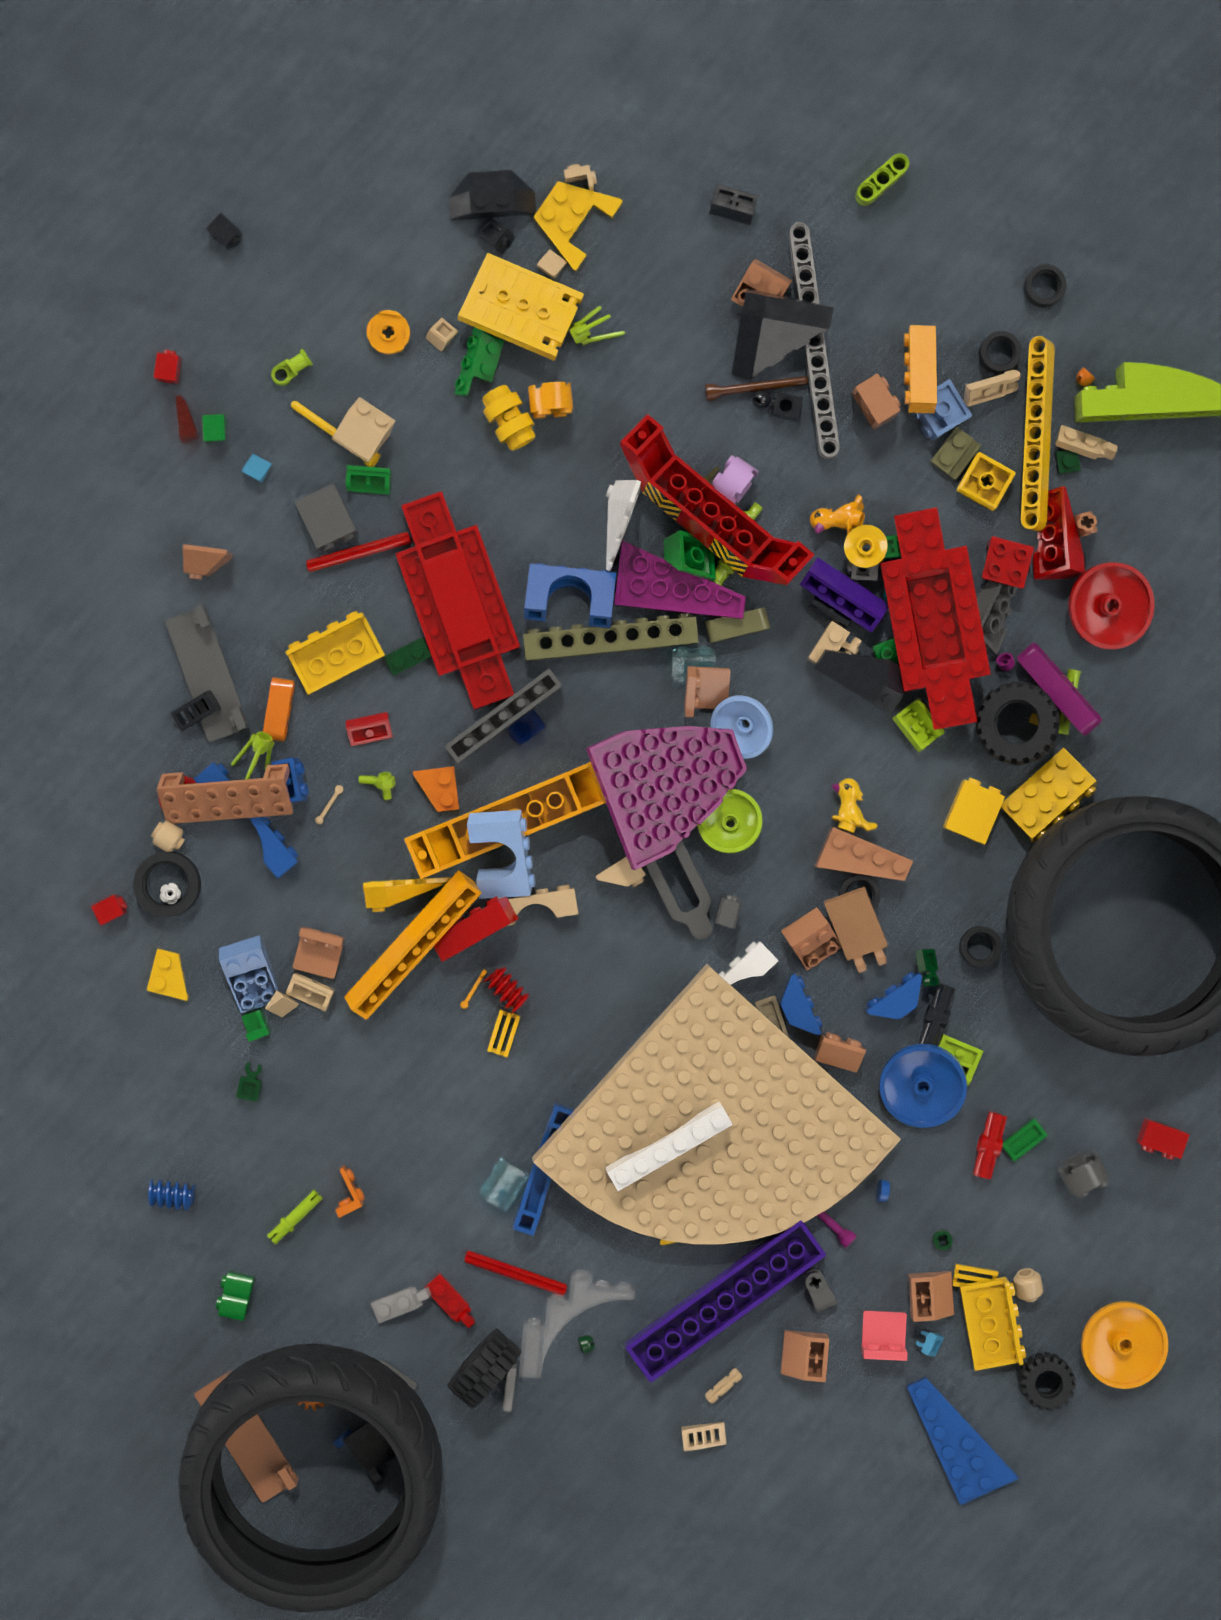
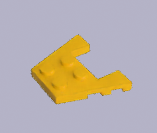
(564, 213)

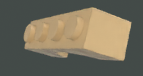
(561, 902)

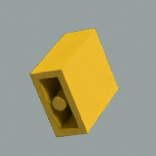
(974, 810)

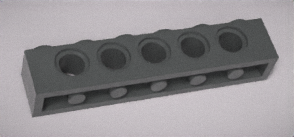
(503, 716)

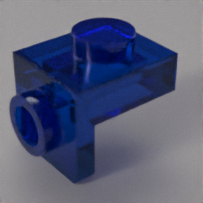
(526, 728)

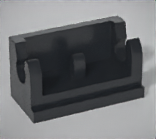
(733, 204)

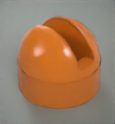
(1084, 377)

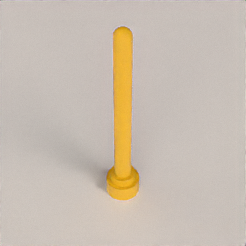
(326, 427)

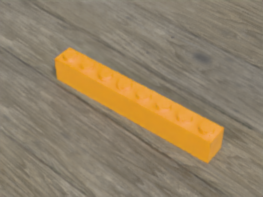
(412, 945)

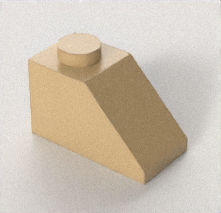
(621, 874)

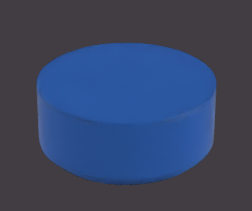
(883, 1190)
(338, 1441)

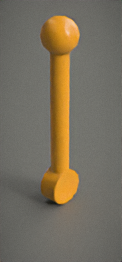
(464, 1004)

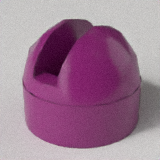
(1005, 657)

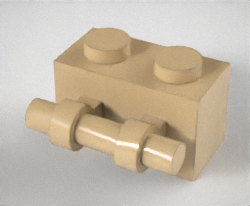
(833, 639)

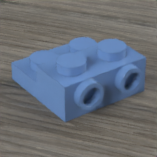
(948, 413)

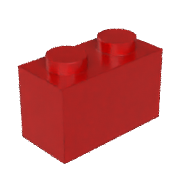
(1163, 1139)

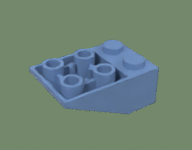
(248, 973)

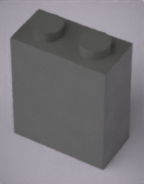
(326, 517)

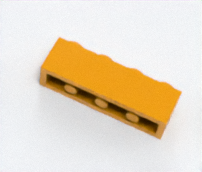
(921, 369)

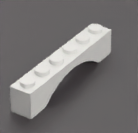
(753, 963)
(694, 1132)

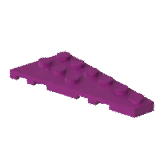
(657, 585)

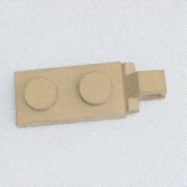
(1085, 444)

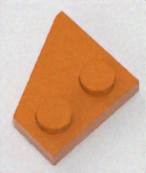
(439, 787)

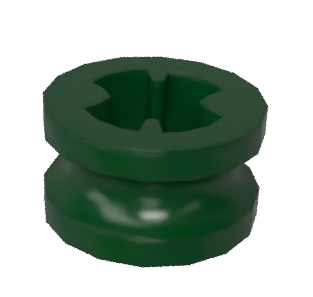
(936, 1242)

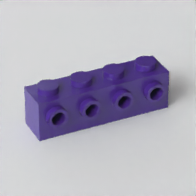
(844, 594)

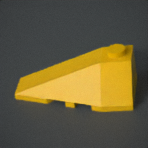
(390, 892)

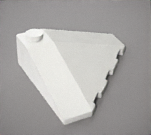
(620, 507)

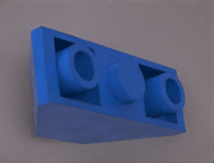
(897, 999)
(798, 1006)

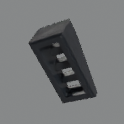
(211, 701)

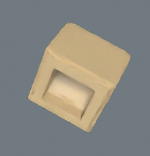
(551, 264)
(441, 334)
(281, 1004)

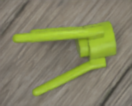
(581, 331)
(261, 743)

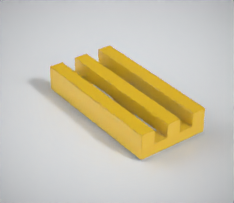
(498, 1051)
(956, 1274)

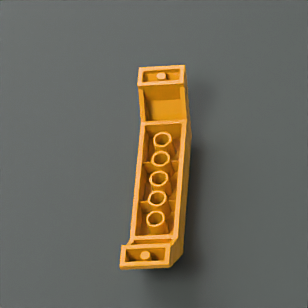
(540, 805)

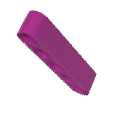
(1059, 688)

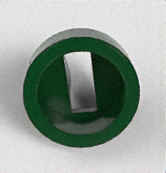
(585, 1345)

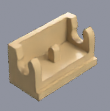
(310, 991)

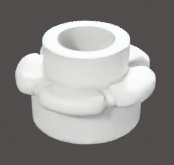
(176, 893)

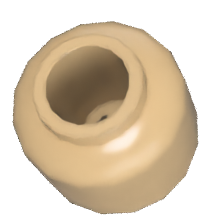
(167, 836)
(1028, 1285)

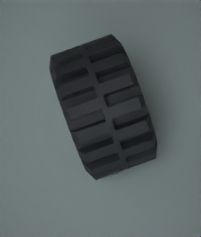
(1056, 1396)

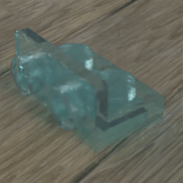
(684, 657)
(503, 1184)

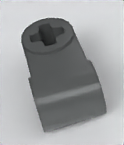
(819, 1292)

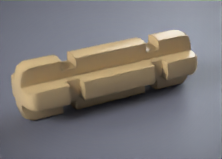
(723, 1386)

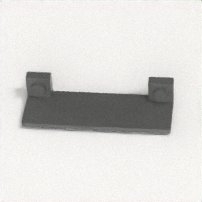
(206, 670)

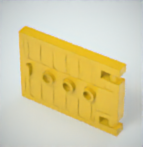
(520, 306)

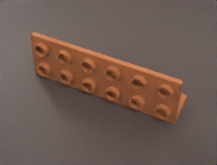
(226, 798)
(256, 1453)

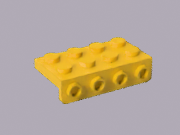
(334, 652)
(1049, 794)
(992, 1323)

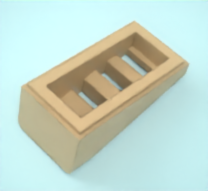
(686, 1430)

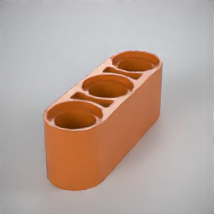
(279, 708)

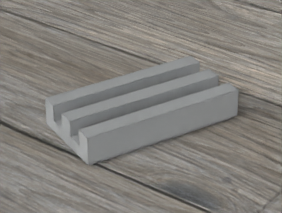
(509, 1389)

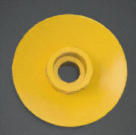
(862, 536)

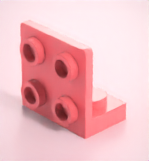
(884, 1335)

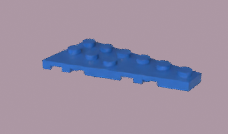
(964, 1454)

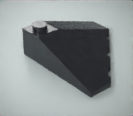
(773, 328)

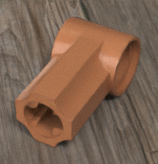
(1086, 523)

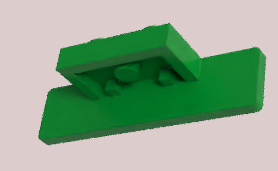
(479, 361)

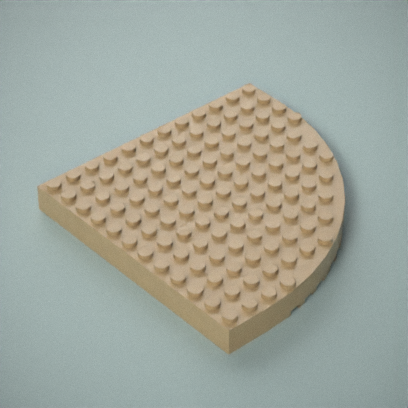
(786, 1158)

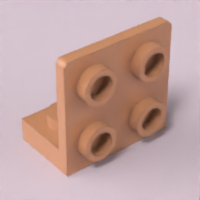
(705, 688)
(318, 952)

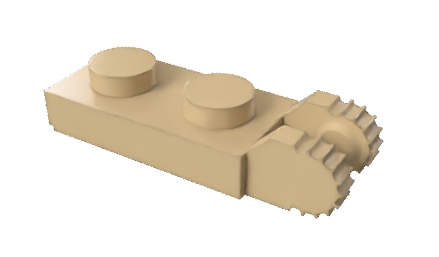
(991, 388)

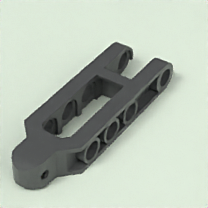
(696, 918)

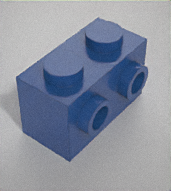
(295, 784)

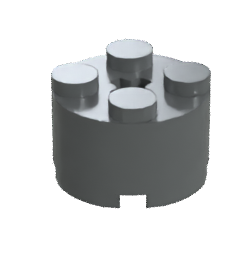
(1083, 1173)

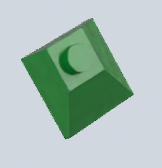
(689, 555)

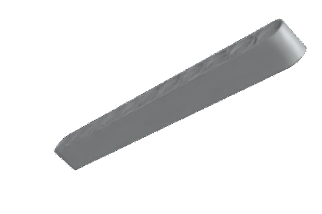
(819, 351)

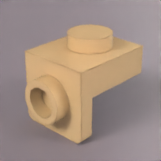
(576, 173)

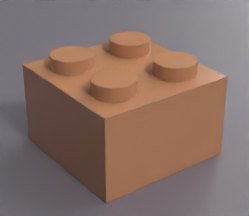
(876, 401)

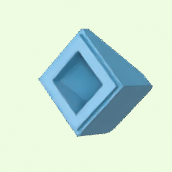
(256, 468)

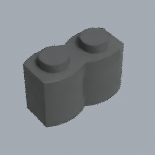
(728, 911)

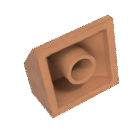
(203, 560)

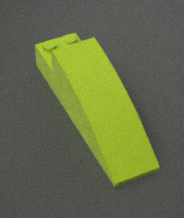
(1149, 393)

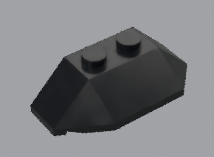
(491, 195)

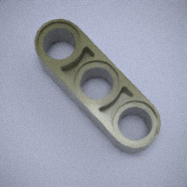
(728, 628)

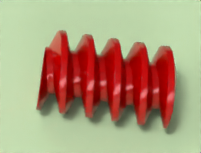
(506, 989)

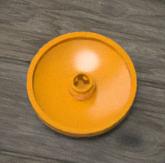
(1124, 1344)

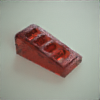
(186, 425)

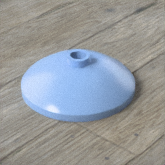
(731, 715)

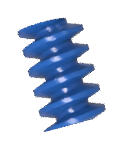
(171, 1195)

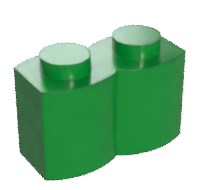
(235, 1295)

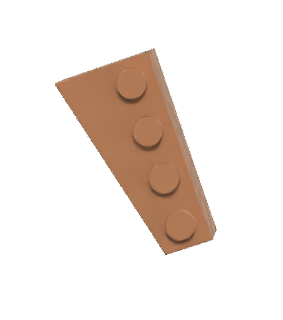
(855, 855)

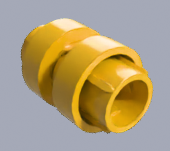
(503, 408)

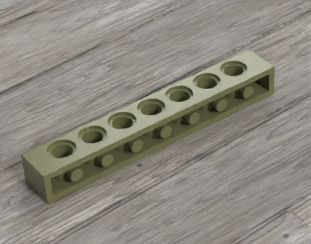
(687, 637)

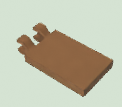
(857, 927)

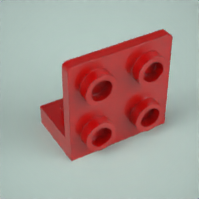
(1007, 562)

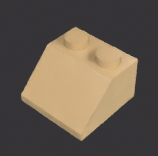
(363, 430)

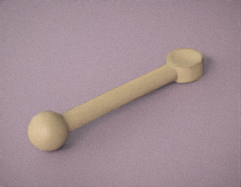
(338, 790)

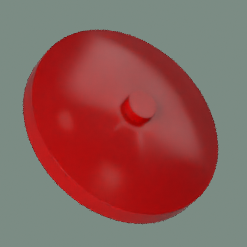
(1111, 605)

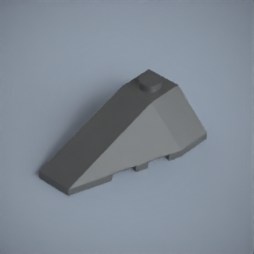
(993, 609)

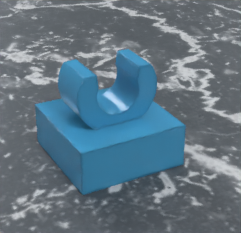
(932, 1343)

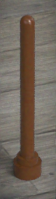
(714, 391)

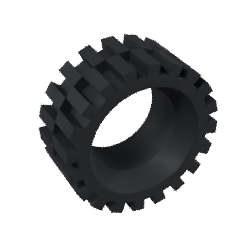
(484, 1368)

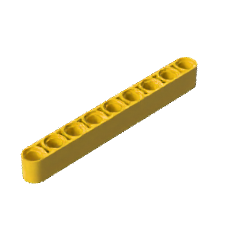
(1033, 424)

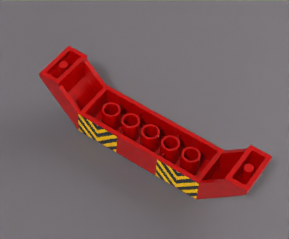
(706, 511)

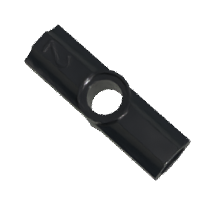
(937, 1015)

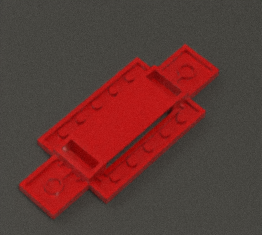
(450, 601)
(944, 618)

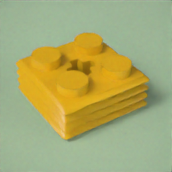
(999, 477)

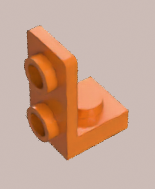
(348, 1205)

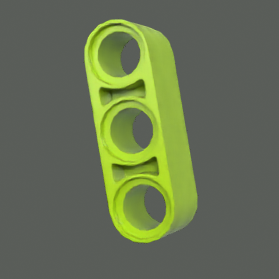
(887, 170)

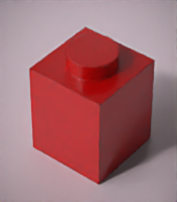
(167, 367)
(109, 909)

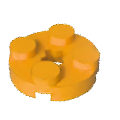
(396, 342)

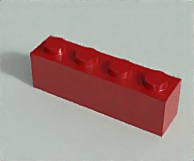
(476, 927)

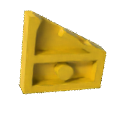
(167, 975)

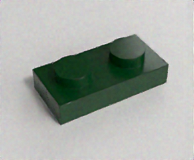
(408, 656)

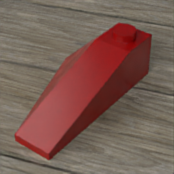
(1059, 544)

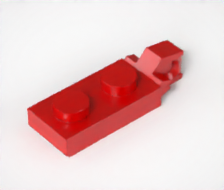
(450, 1300)

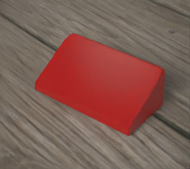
(369, 729)

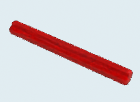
(358, 551)
(515, 1273)

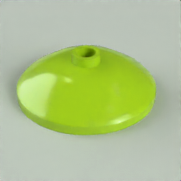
(746, 814)

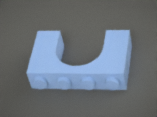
(508, 829)

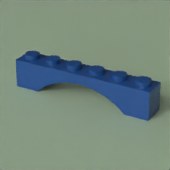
(275, 852)
(538, 1181)

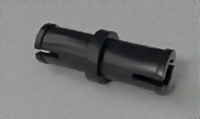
(829, 612)

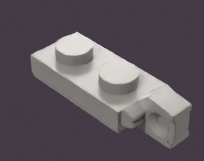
(399, 1303)

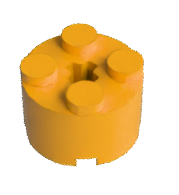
(550, 399)

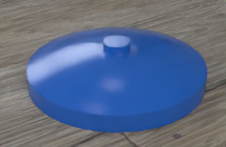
(923, 1085)

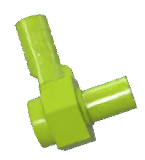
(384, 781)

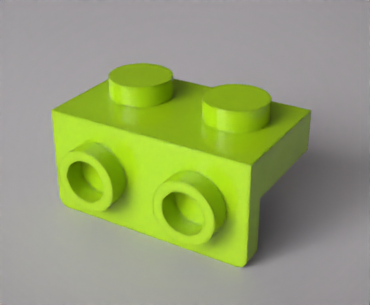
(917, 725)

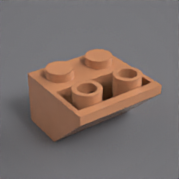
(763, 279)
(812, 938)
(838, 1052)
(930, 1295)
(805, 1355)

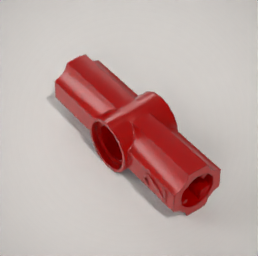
(989, 1145)

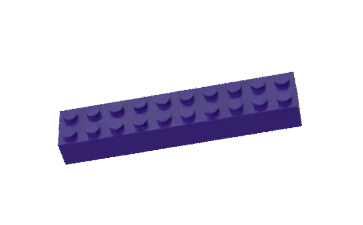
(724, 1300)

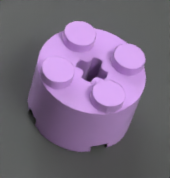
(735, 479)

